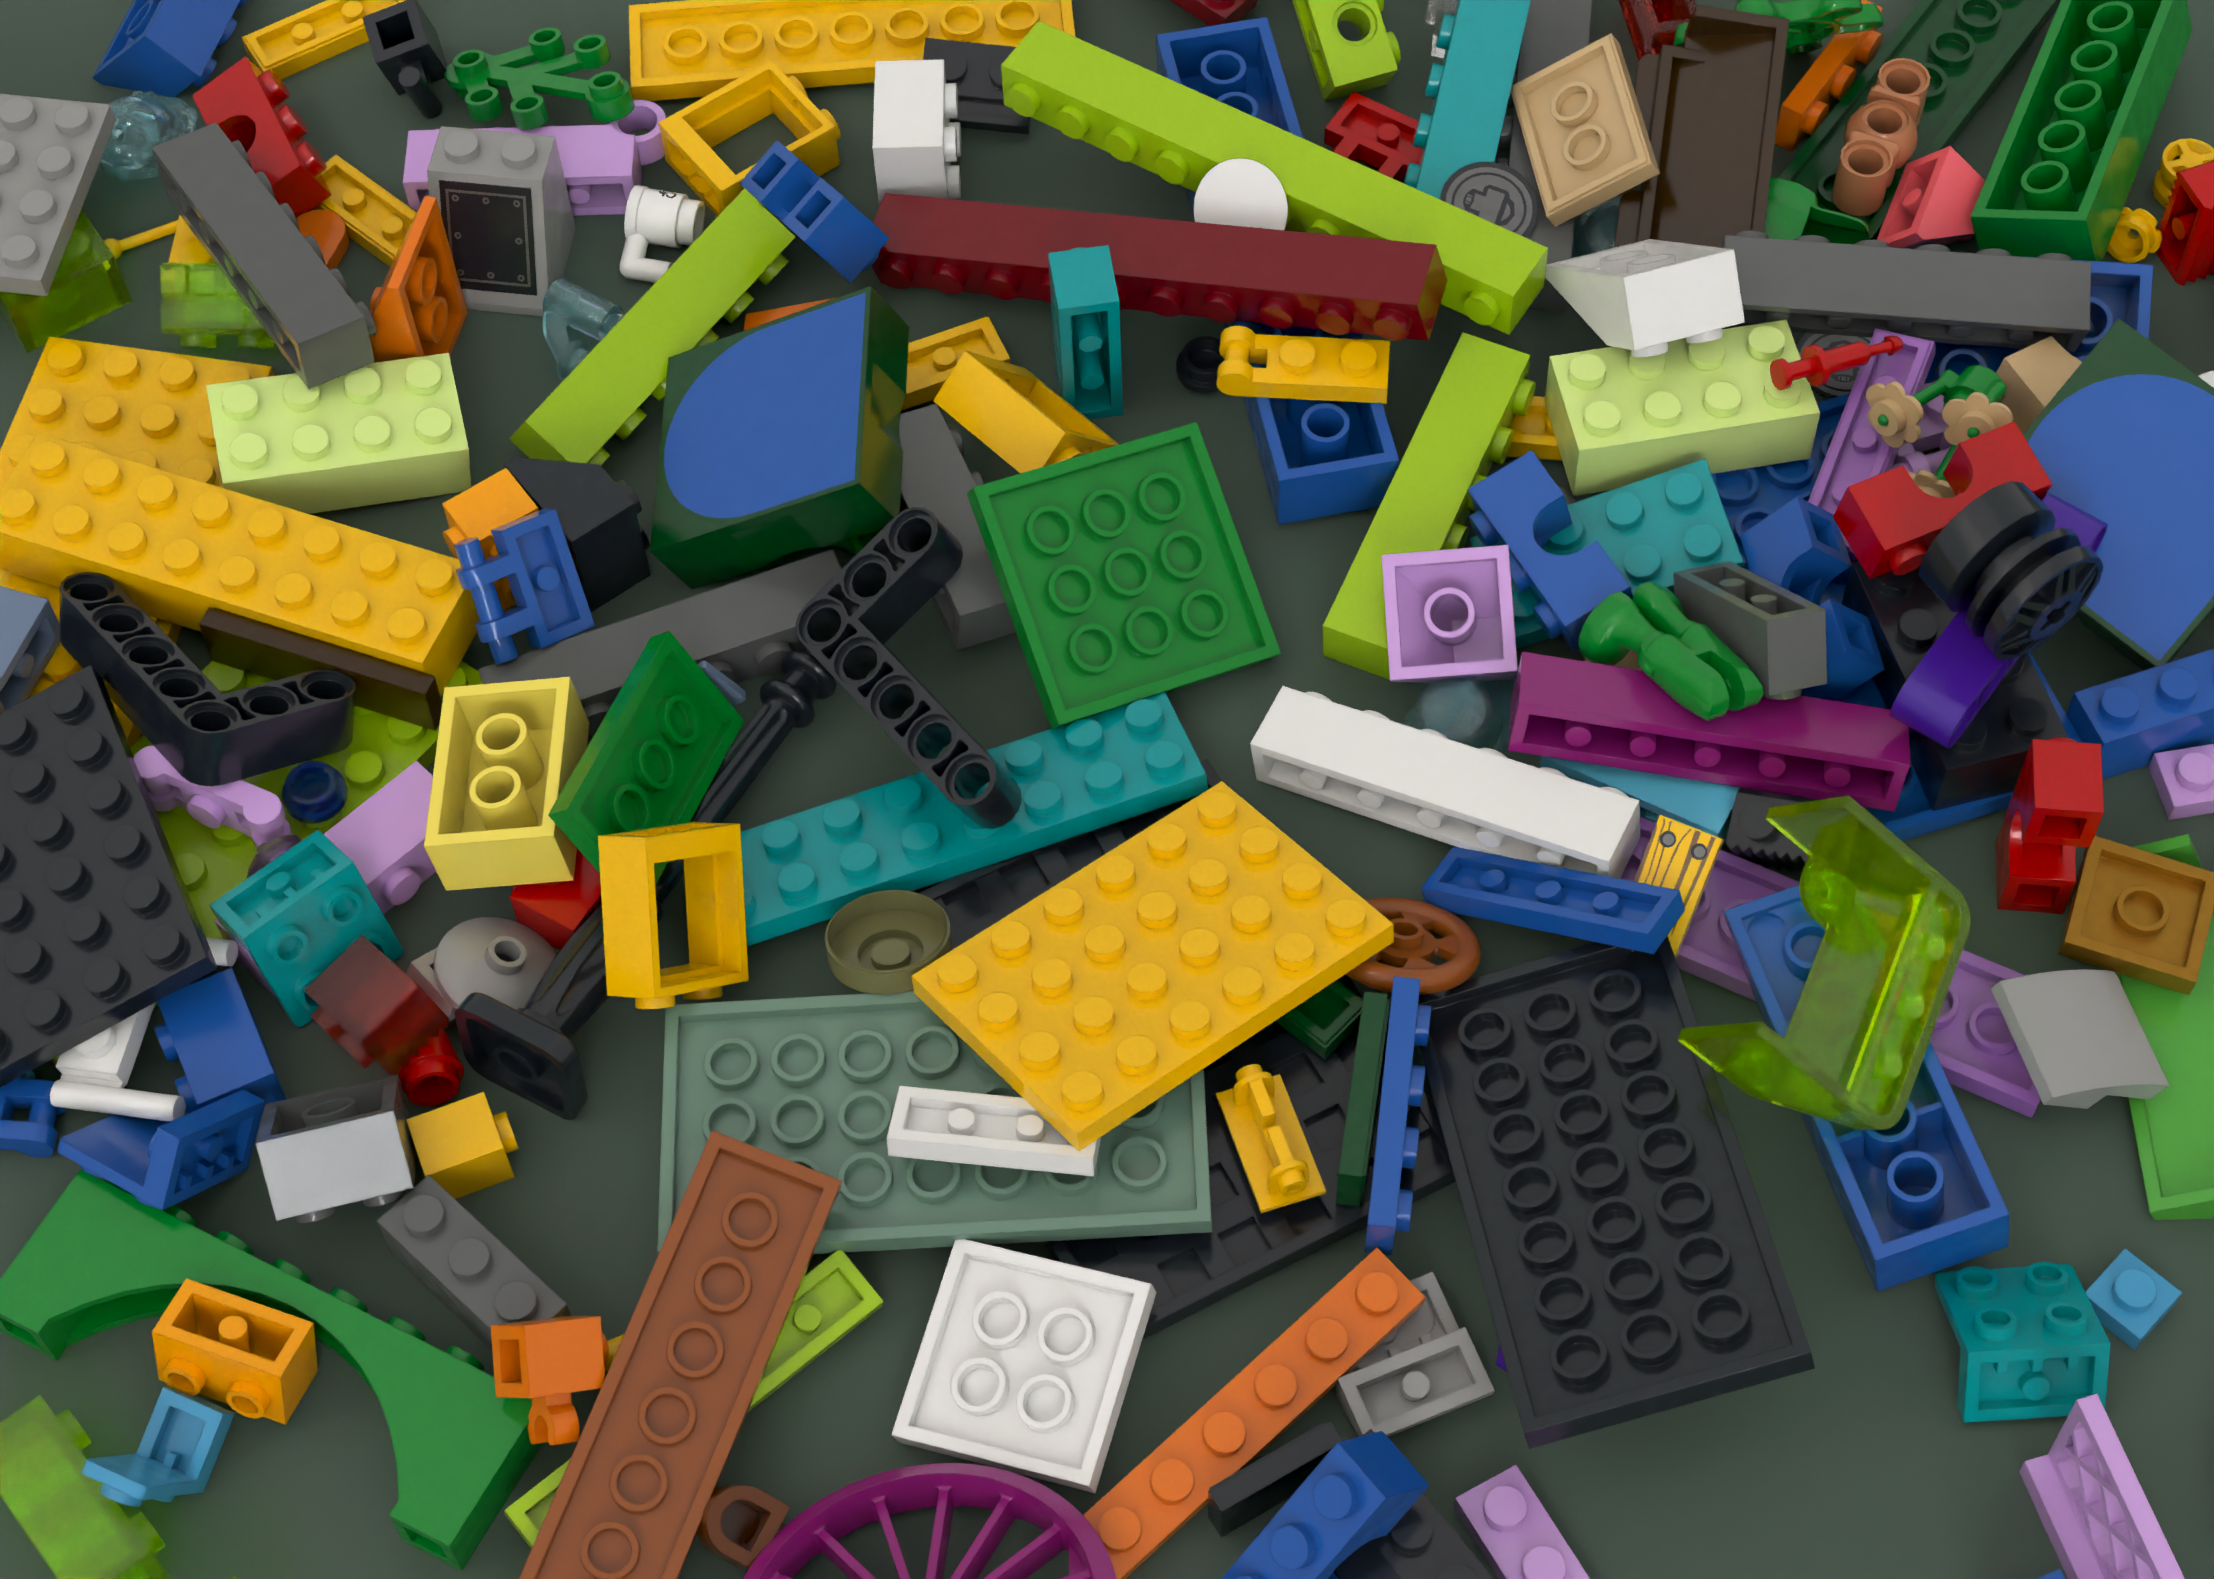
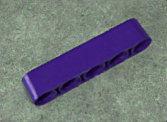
(1959, 669)

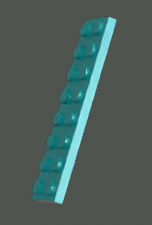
(915, 837)

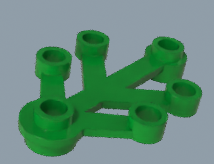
(478, 75)

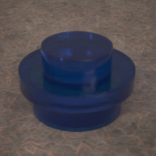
(314, 792)

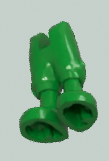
(1671, 651)

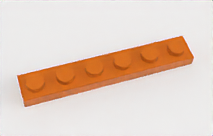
(1252, 1411)

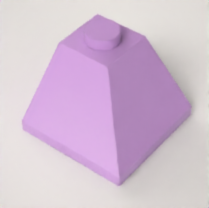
(1450, 615)

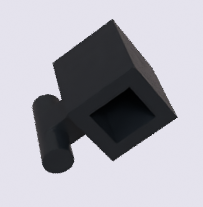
(408, 53)

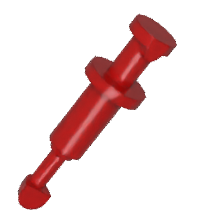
(1818, 363)

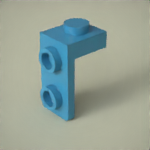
(172, 1455)

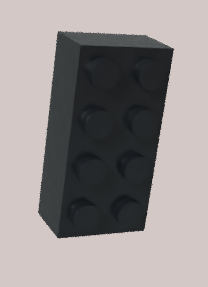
(1996, 742)

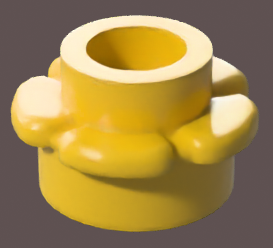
(2132, 248)

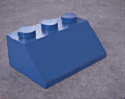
(167, 45)

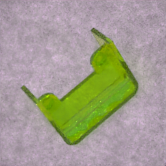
(1873, 982)

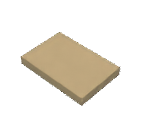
(1584, 130)

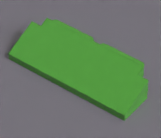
(2178, 1123)

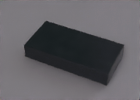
(1268, 1479)

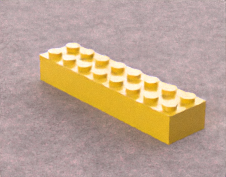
(202, 546)

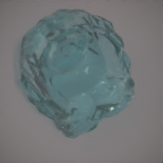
(144, 122)

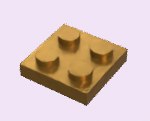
(2139, 915)

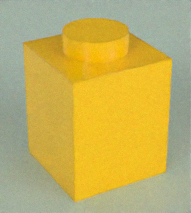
(464, 1145)

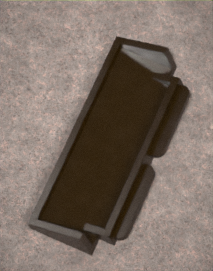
(1710, 129)

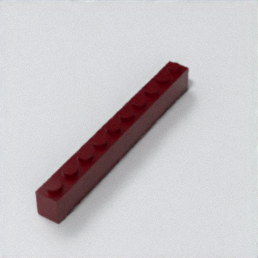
(1168, 265)

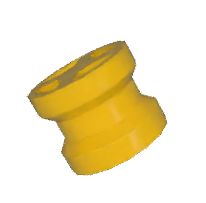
(2175, 158)

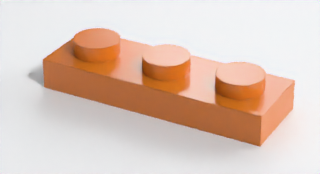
(1826, 79)

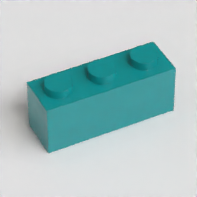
(1086, 330)

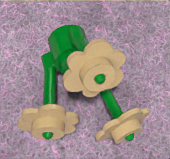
(1969, 409)

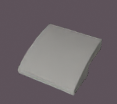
(2079, 1037)
(1416, 1371)

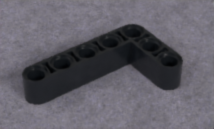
(867, 622)
(181, 712)

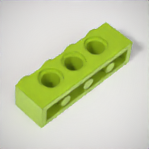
(1344, 64)

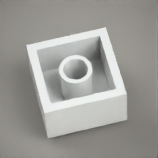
(914, 130)

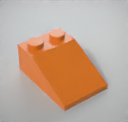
(421, 297)

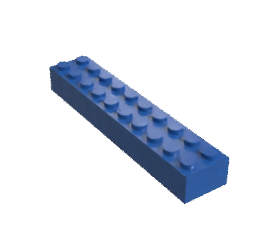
(1312, 452)

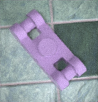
(234, 804)

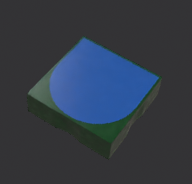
(781, 439)
(2137, 452)

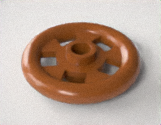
(1416, 946)

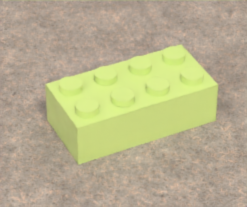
(1698, 401)
(347, 442)

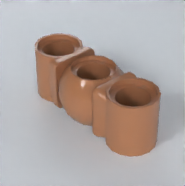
(1880, 137)

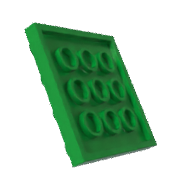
(1123, 574)

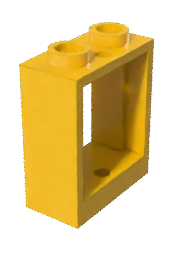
(731, 109)
(1017, 414)
(712, 907)

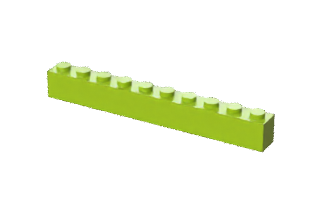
(1186, 134)

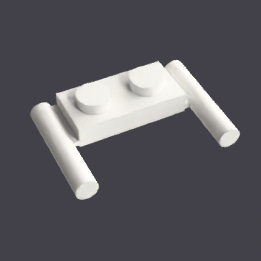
(101, 1066)

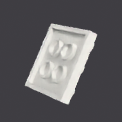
(1025, 1364)

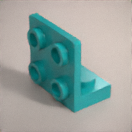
(302, 918)
(2023, 1341)

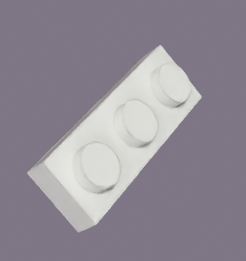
(981, 1132)

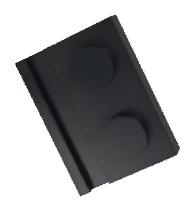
(979, 84)

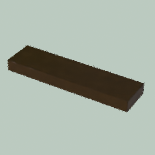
(283, 653)

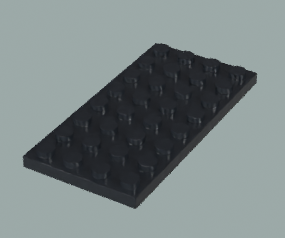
(1605, 1192)

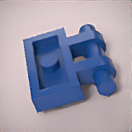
(540, 578)

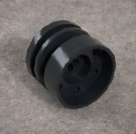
(2010, 570)

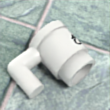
(660, 220)

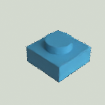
(2131, 1298)

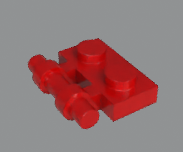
(1374, 135)

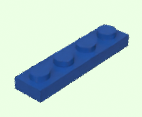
(1554, 899)
(1396, 1142)

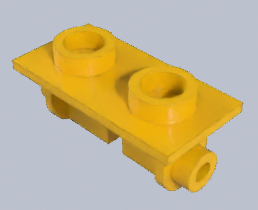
(1269, 1140)

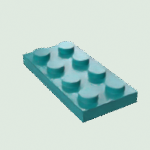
(1646, 531)

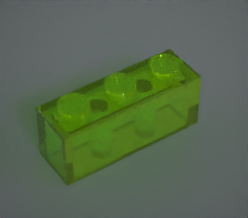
(63, 1509)

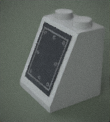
(502, 215)

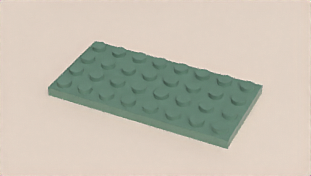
(821, 1090)

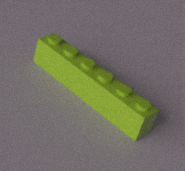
(669, 319)
(1429, 494)

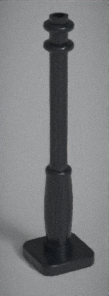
(531, 1045)

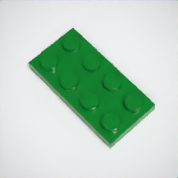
(649, 752)

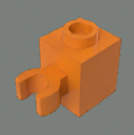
(547, 1364)

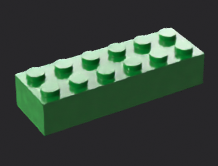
(2081, 127)

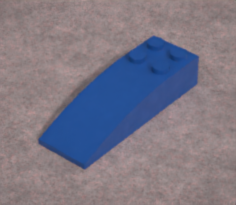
(1910, 1191)

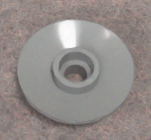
(472, 955)

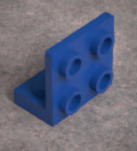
(169, 1159)

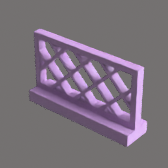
(2096, 1503)

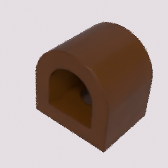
(740, 1523)

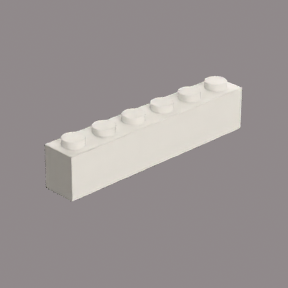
(1442, 786)

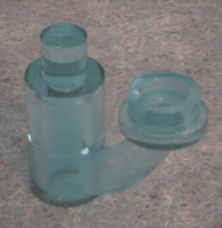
(580, 309)

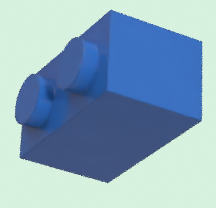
(216, 1043)

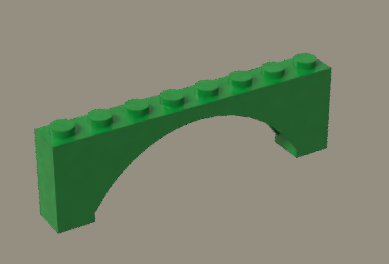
(116, 1261)

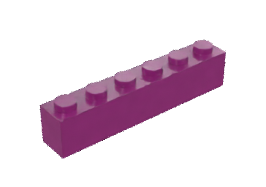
(1775, 746)

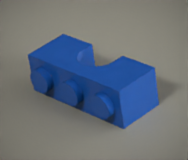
(815, 211)
(1524, 510)
(1802, 553)
(1340, 1506)

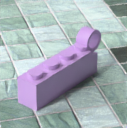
(596, 160)
(384, 843)

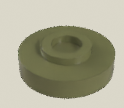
(885, 940)

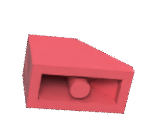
(1933, 202)

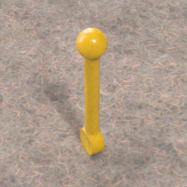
(118, 247)

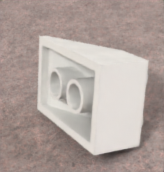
(1652, 293)

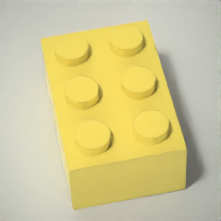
(496, 778)

